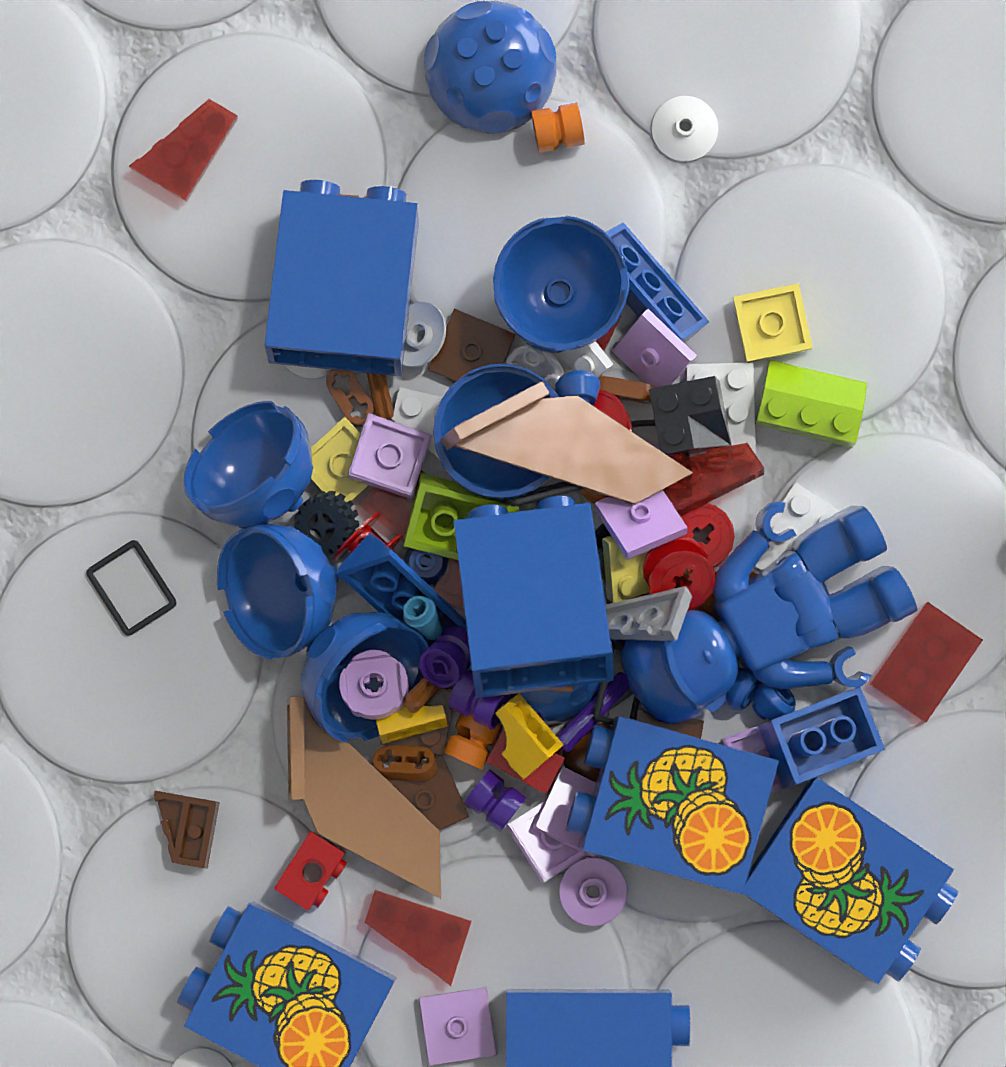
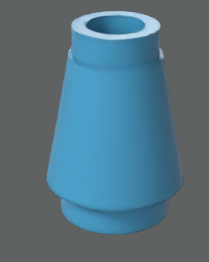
(422, 616)

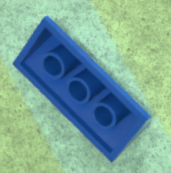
(654, 288)
(389, 582)

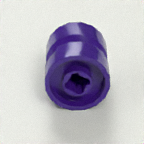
(446, 657)
(484, 709)
(494, 800)

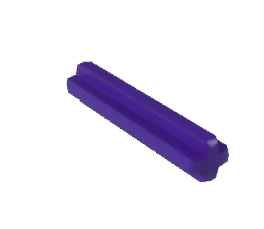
(585, 719)

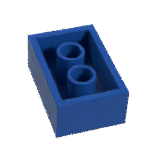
(821, 737)

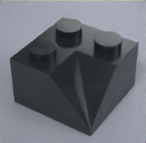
(690, 417)

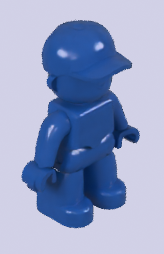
(772, 618)

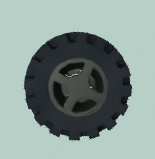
(315, 526)

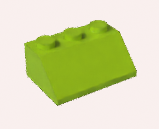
(811, 404)
(433, 514)

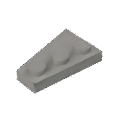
(649, 616)

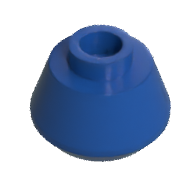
(580, 384)
(435, 565)
(742, 691)
(772, 702)

